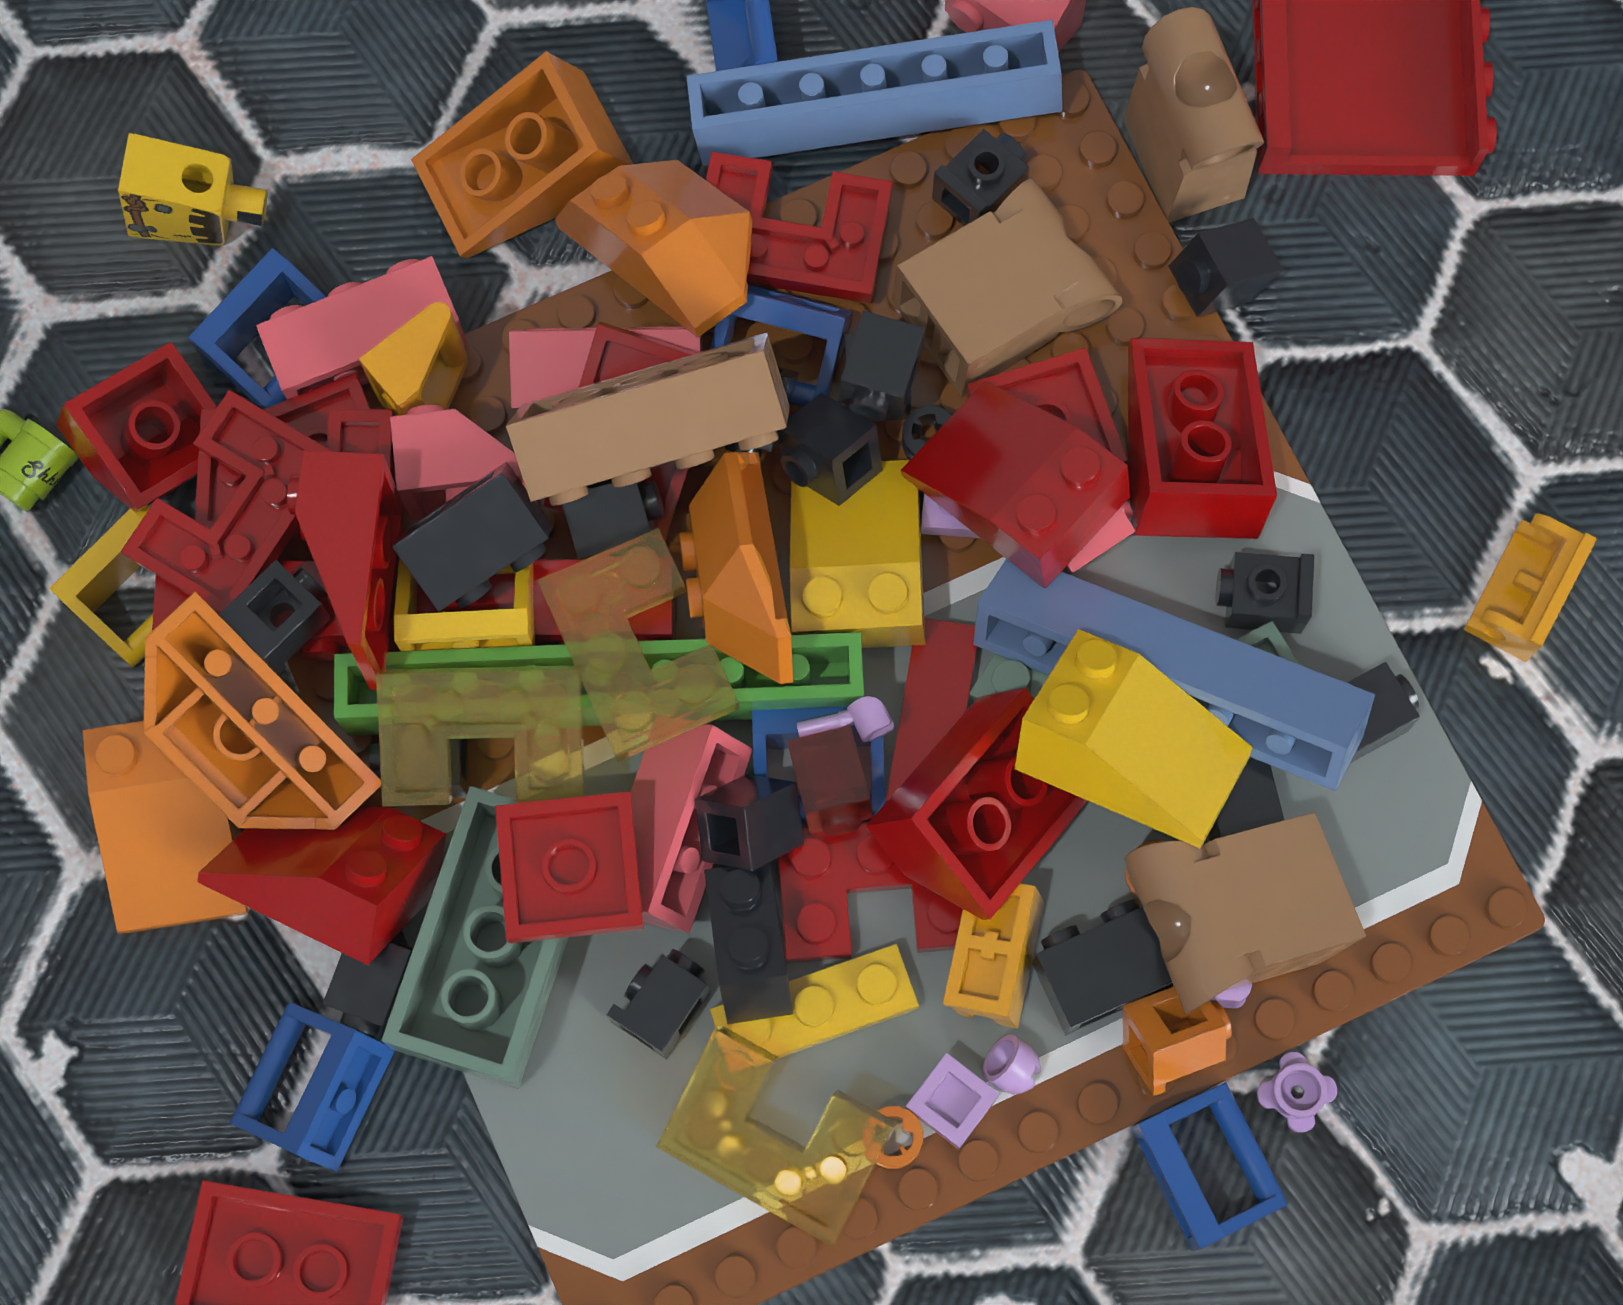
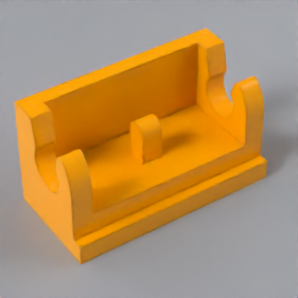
(1529, 585)
(995, 959)

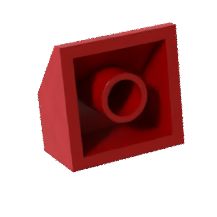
(139, 427)

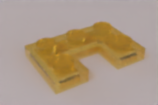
(630, 700)
(430, 706)
(801, 1184)

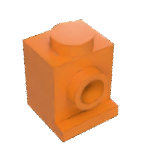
(1169, 1043)

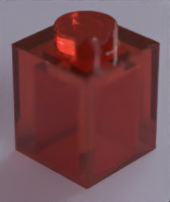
(830, 781)

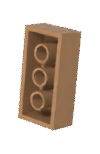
(650, 419)

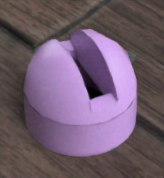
(1011, 1065)

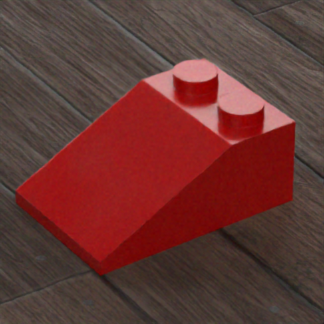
(1197, 440)
(1021, 480)
(350, 522)
(335, 885)

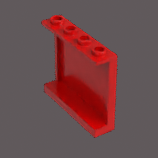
(1372, 87)

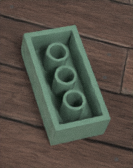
(467, 990)

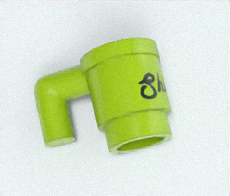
(31, 461)

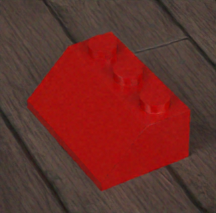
(970, 818)

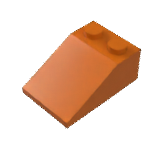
(519, 156)
(153, 832)

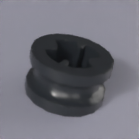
(913, 424)

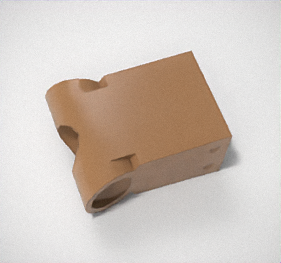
(1191, 117)
(1001, 288)
(1244, 906)

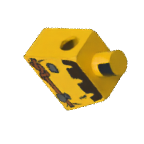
(183, 193)

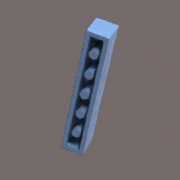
(877, 92)
(1276, 706)

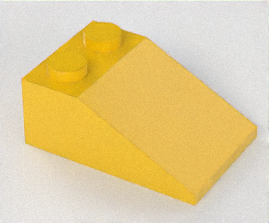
(859, 562)
(1130, 741)

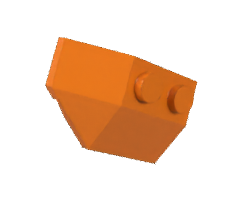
(667, 239)
(737, 568)
(244, 729)

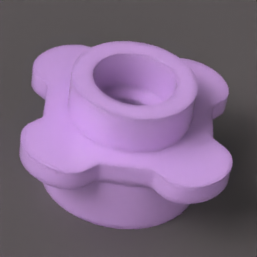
(1316, 1092)

